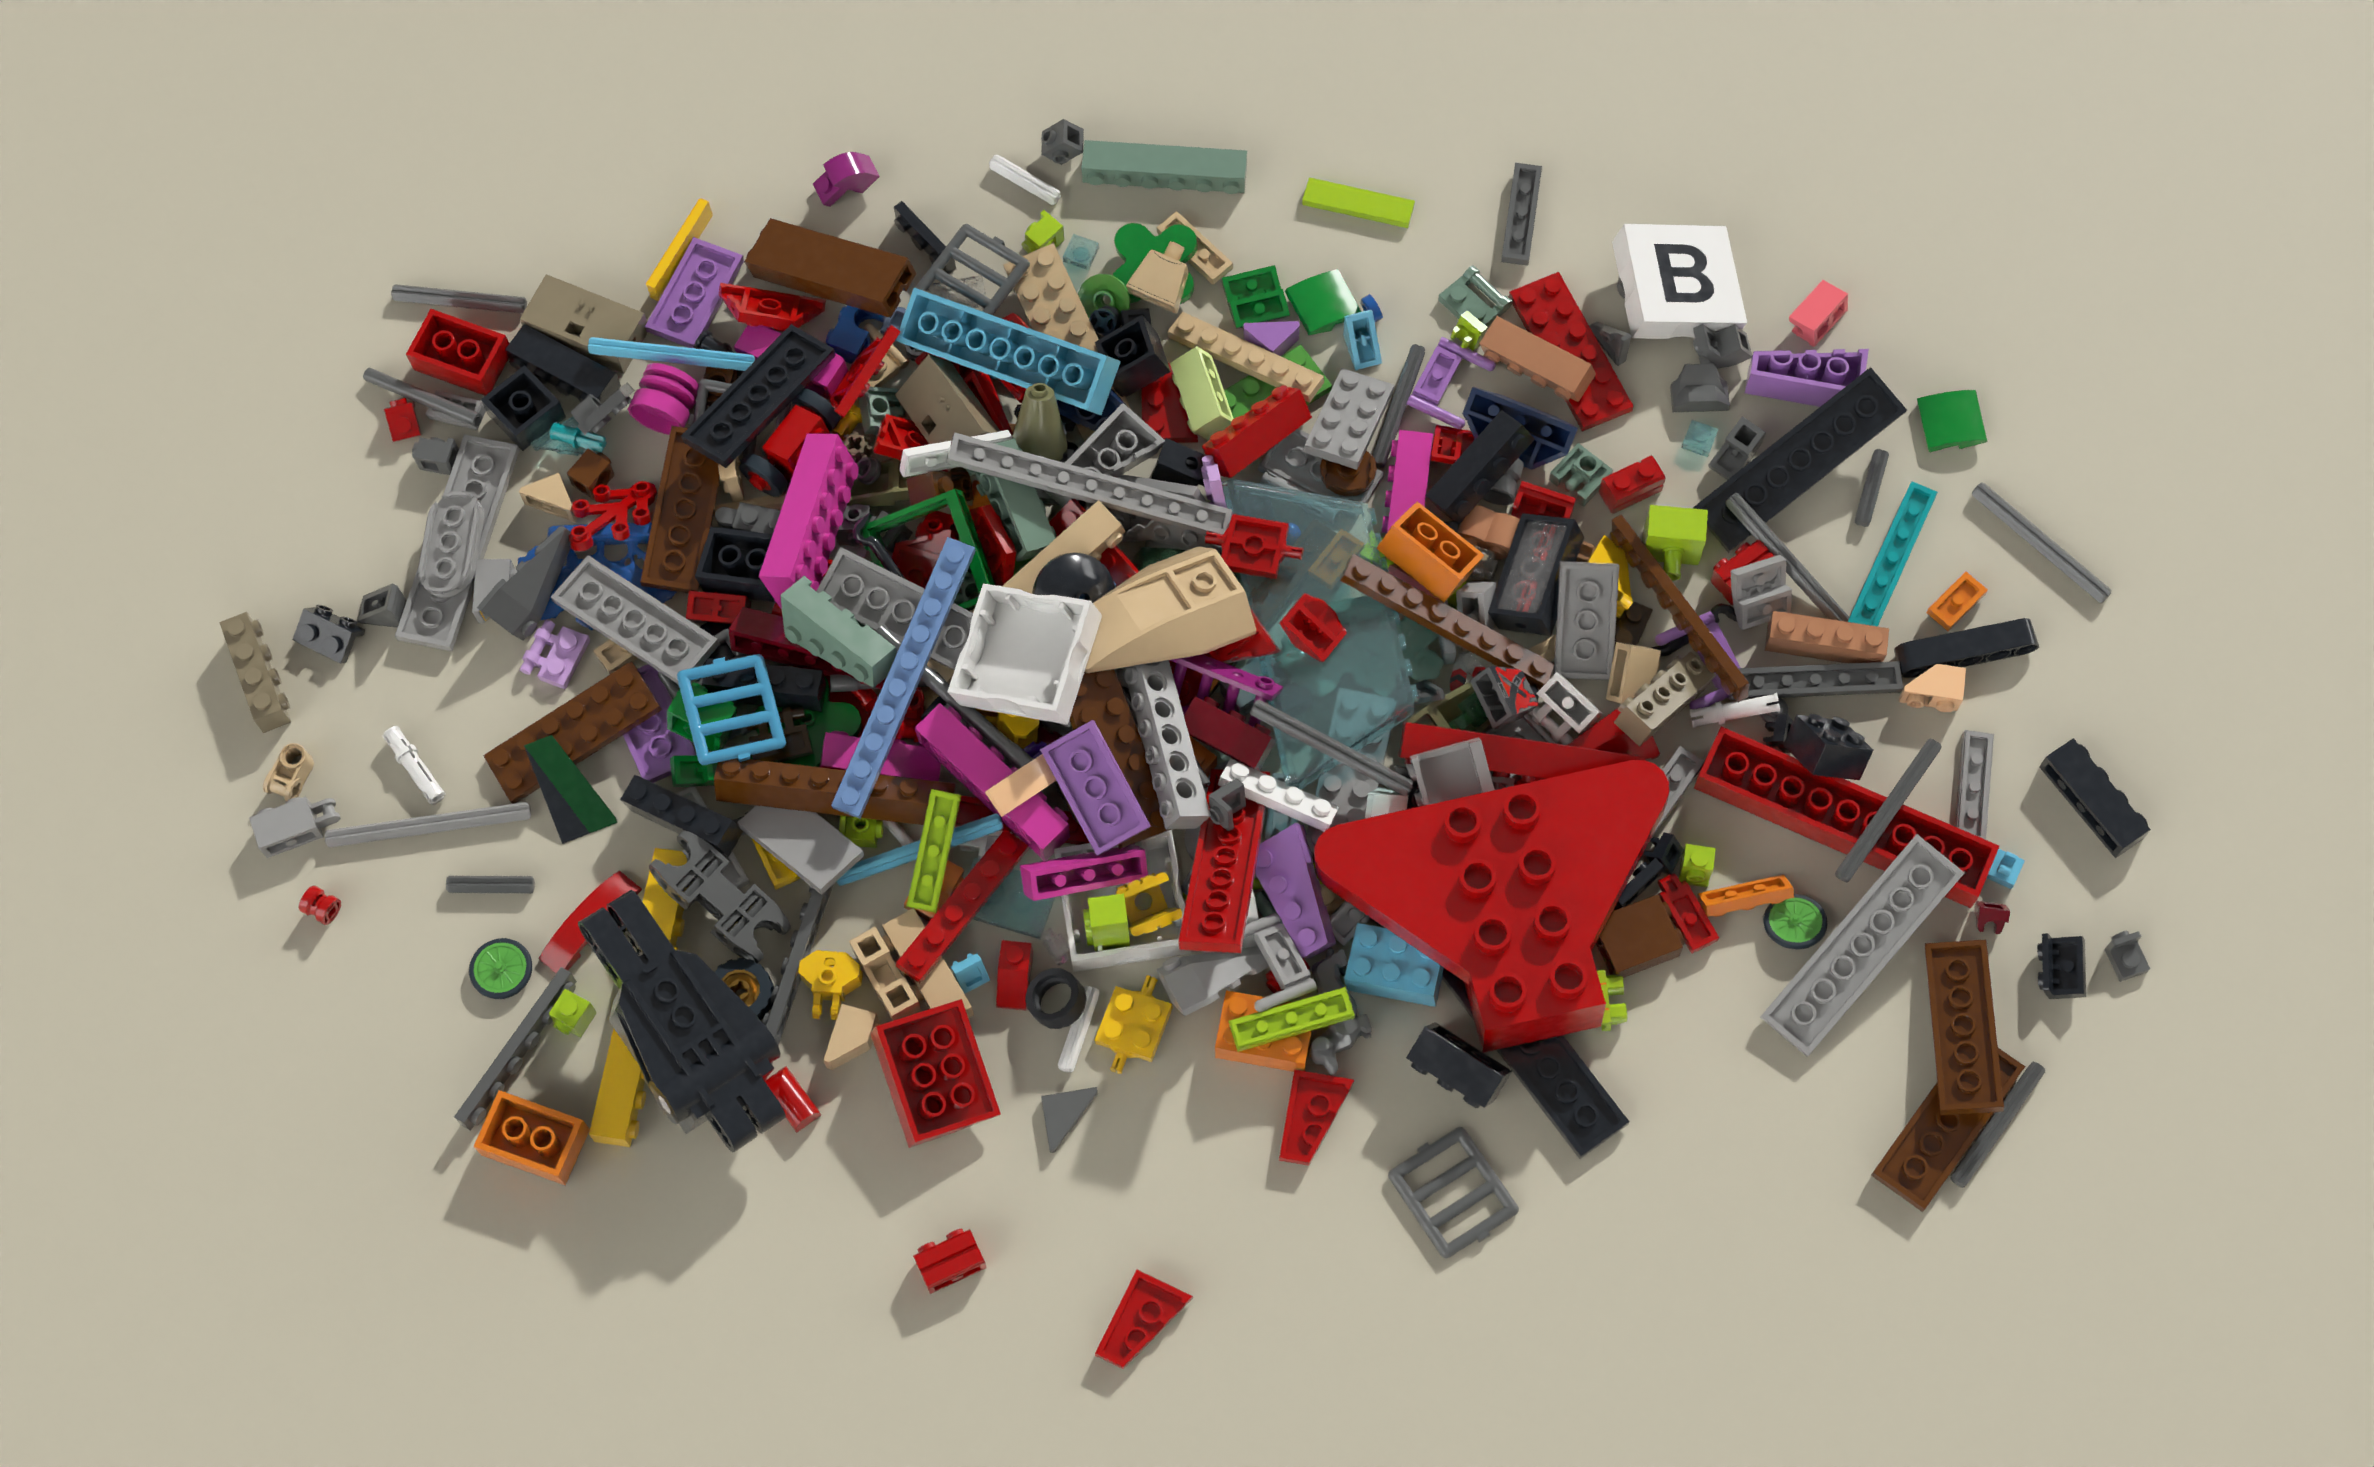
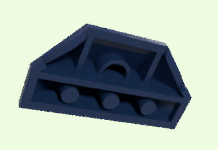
(1551, 434)

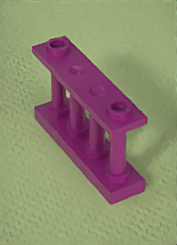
(1261, 686)

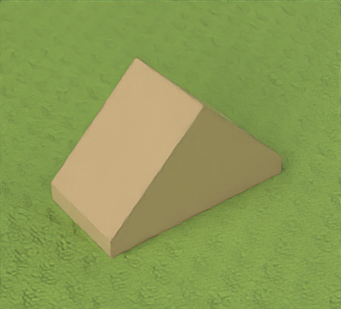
(549, 496)

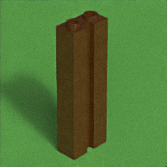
(830, 267)

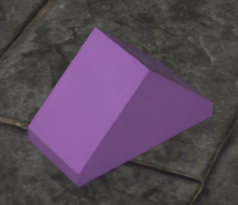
(1273, 336)

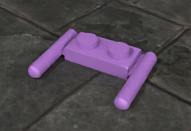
(1438, 376)
(1674, 633)

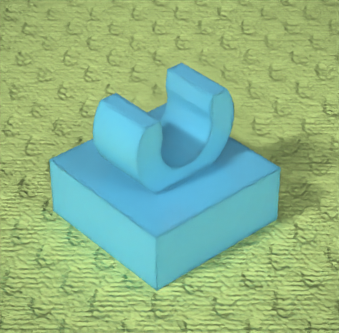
(2005, 868)
(970, 972)

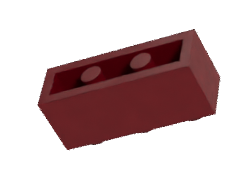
(1228, 732)

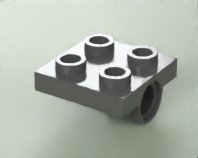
(594, 415)

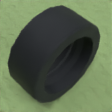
(1044, 982)

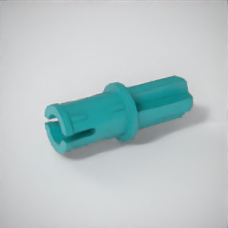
(577, 438)

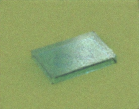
(1013, 910)

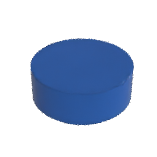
(1369, 303)

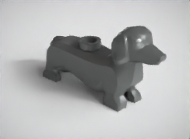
(1339, 1035)

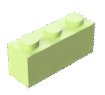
(1201, 393)

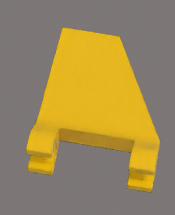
(1608, 553)

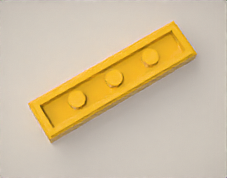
(692, 227)

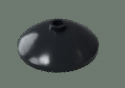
(1072, 575)

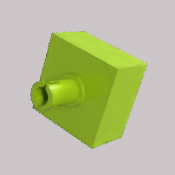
(1675, 536)

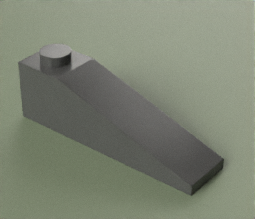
(524, 597)

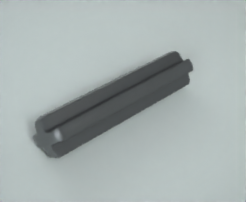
(1871, 487)
(490, 884)

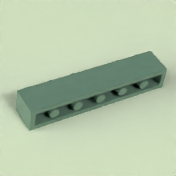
(1164, 166)

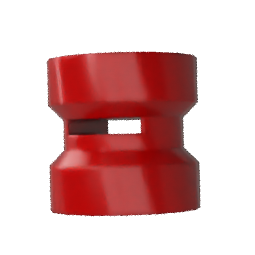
(318, 904)

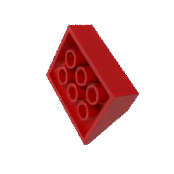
(935, 1072)

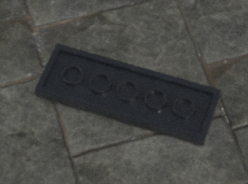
(758, 396)

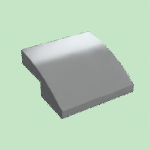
(1759, 591)

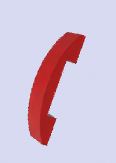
(568, 940)

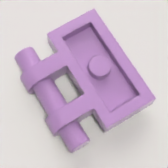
(1212, 482)
(563, 657)

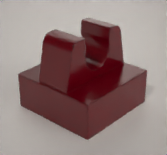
(1991, 912)

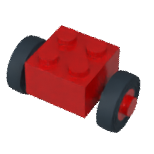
(809, 416)

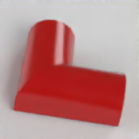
(794, 1100)

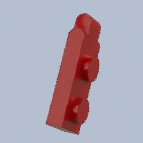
(1687, 913)

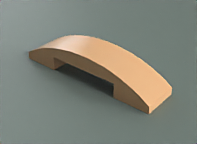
(1021, 785)

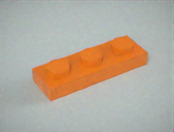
(1746, 895)

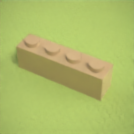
(940, 984)

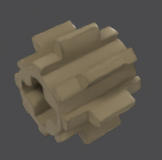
(858, 446)

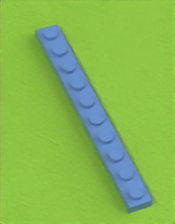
(903, 678)

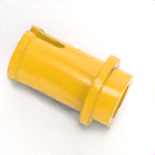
(848, 423)

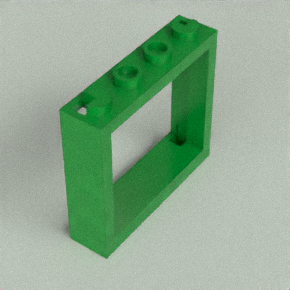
(964, 523)

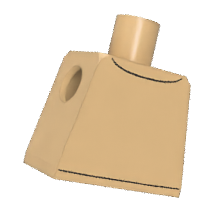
(1161, 278)

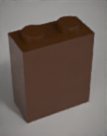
(1639, 937)

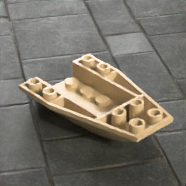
(1171, 612)

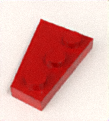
(1164, 411)
(1310, 1113)
(1139, 1318)

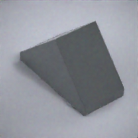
(382, 607)

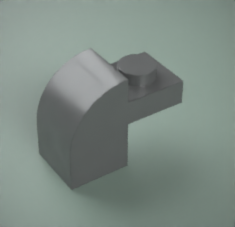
(1723, 347)

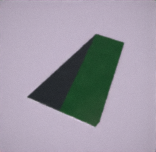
(568, 794)

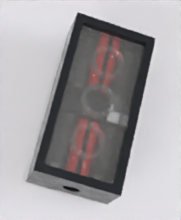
(1530, 577)

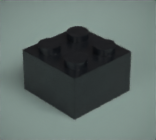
(1140, 355)
(523, 408)
(1828, 747)

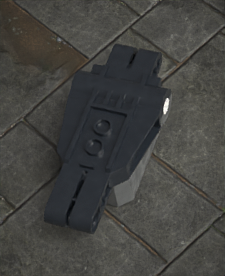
(685, 1027)

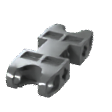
(719, 896)

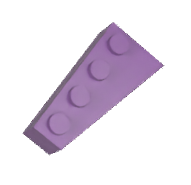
(1803, 377)
(1293, 888)

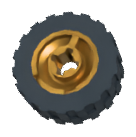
(752, 978)

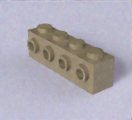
(255, 671)
(1663, 698)

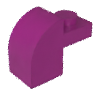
(845, 172)

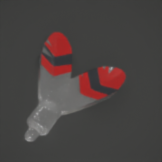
(1464, 664)

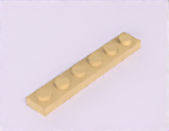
(1245, 355)

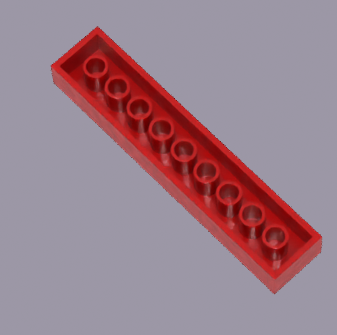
(1833, 809)

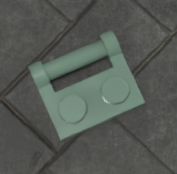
(1460, 298)

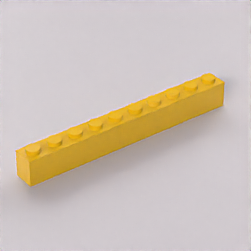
(622, 1079)

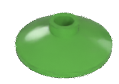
(1099, 285)

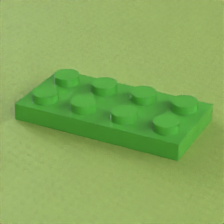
(1252, 390)

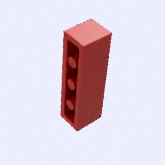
(1257, 430)

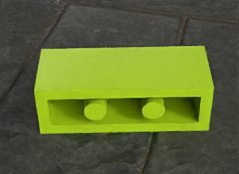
(1107, 922)

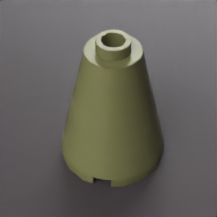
(1040, 424)

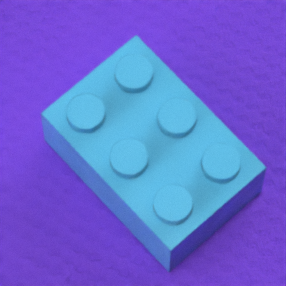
(1391, 968)

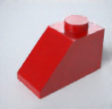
(1014, 974)

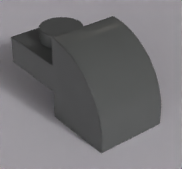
(1738, 448)

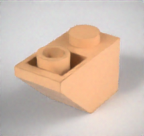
(1936, 688)

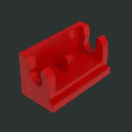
(1542, 501)
(715, 607)

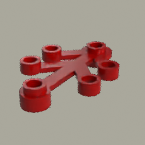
(640, 494)

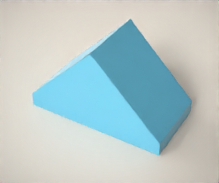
(1362, 339)

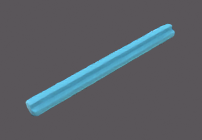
(669, 354)
(909, 852)

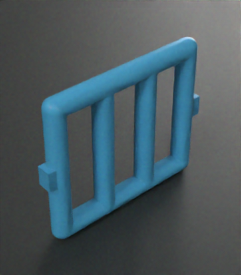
(761, 688)

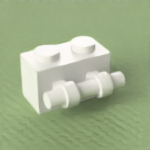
(1569, 704)

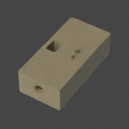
(576, 315)
(943, 403)

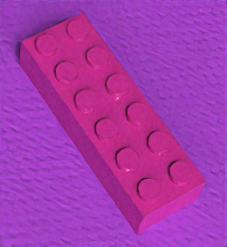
(810, 515)
(983, 767)

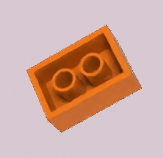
(1430, 551)
(1281, 1054)
(531, 1137)

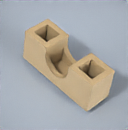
(884, 975)

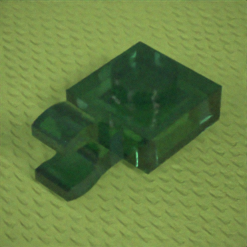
(1471, 713)

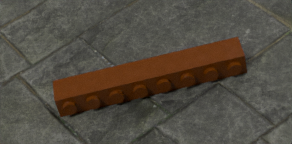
(816, 787)

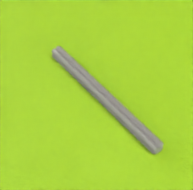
(427, 824)

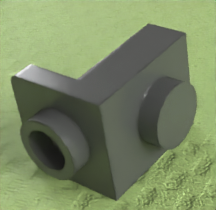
(1225, 802)

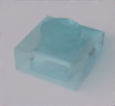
(1081, 252)
(1699, 438)

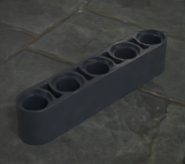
(1967, 647)

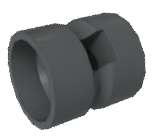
(1506, 487)

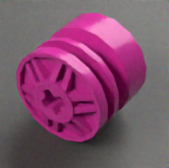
(663, 398)

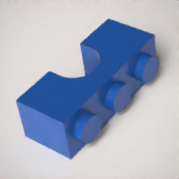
(847, 337)

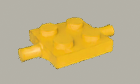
(1133, 1024)

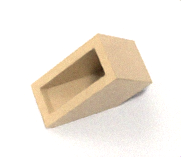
(1631, 670)
(850, 1036)

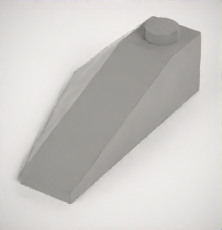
(1198, 978)

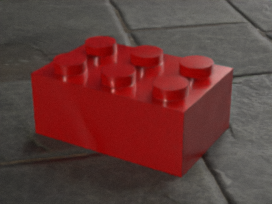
(458, 352)

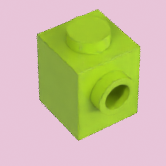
(572, 1014)

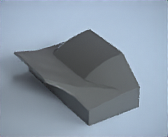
(1699, 390)

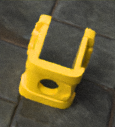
(1157, 914)

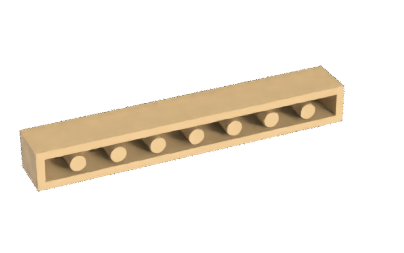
(1087, 535)

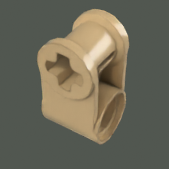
(288, 778)

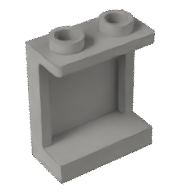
(1450, 772)

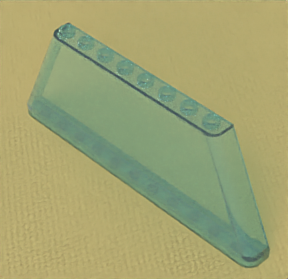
(1365, 678)

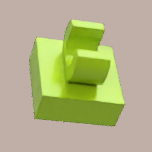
(1469, 331)

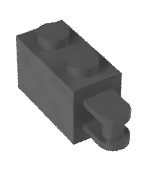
(748, 518)

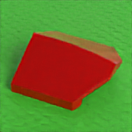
(1449, 444)
(1313, 627)

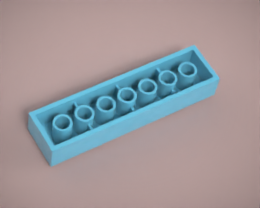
(1007, 350)

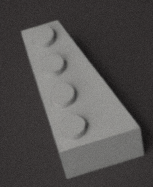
(1115, 447)

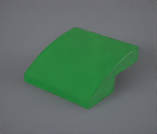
(1255, 296)
(1322, 301)
(1952, 420)

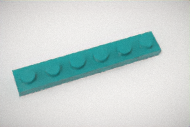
(1893, 555)

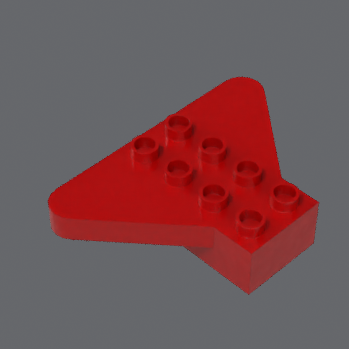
(1506, 889)

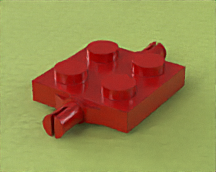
(1254, 545)

